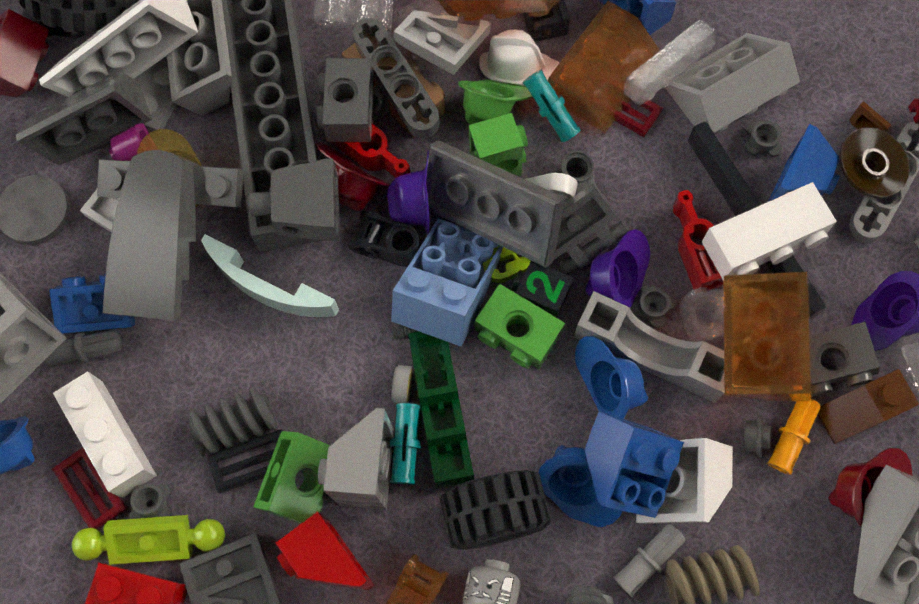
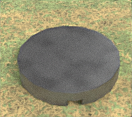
(33, 210)

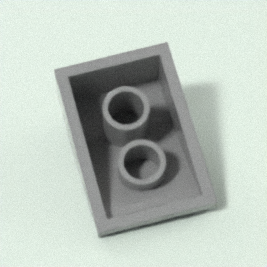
(890, 541)

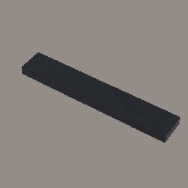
(739, 195)

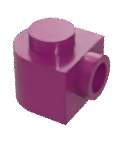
(126, 144)

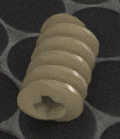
(711, 576)

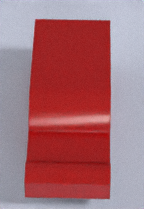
(372, 159)
(694, 256)

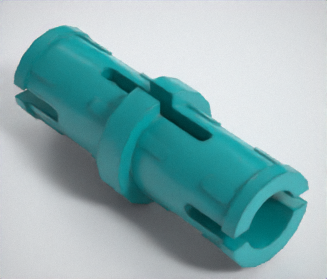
(551, 106)
(404, 471)

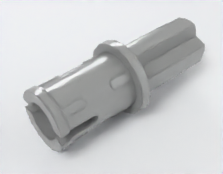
(649, 559)

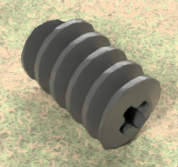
(231, 421)

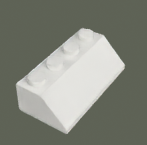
(127, 44)

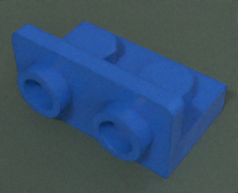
(79, 307)

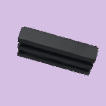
(217, 472)

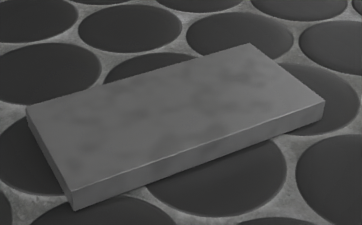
(494, 203)

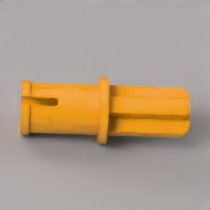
(794, 436)

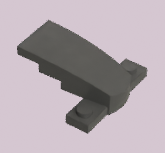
(155, 227)

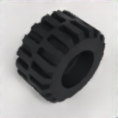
(495, 509)

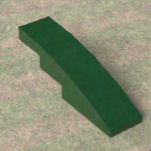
(441, 410)

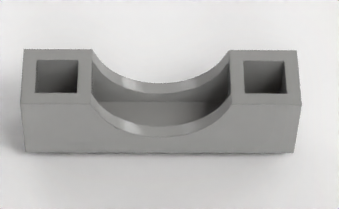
(687, 364)

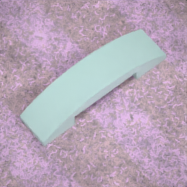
(304, 302)

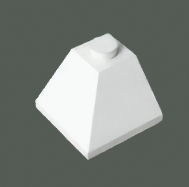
(696, 483)

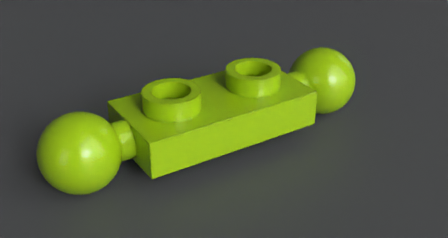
(148, 539)

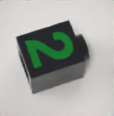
(543, 287)

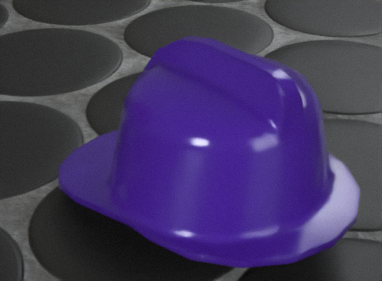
(409, 198)
(621, 270)
(895, 302)

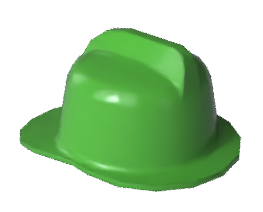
(490, 99)

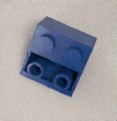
(630, 464)

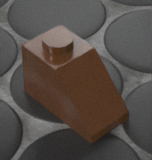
(867, 406)

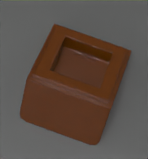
(868, 118)

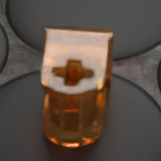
(412, 589)

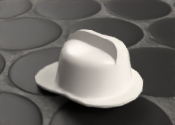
(514, 58)

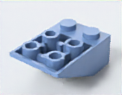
(445, 283)

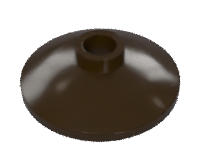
(874, 162)

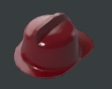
(354, 184)
(858, 480)

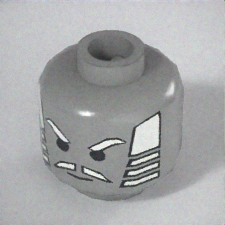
(491, 584)

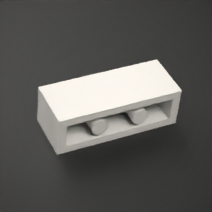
(769, 232)
(104, 434)

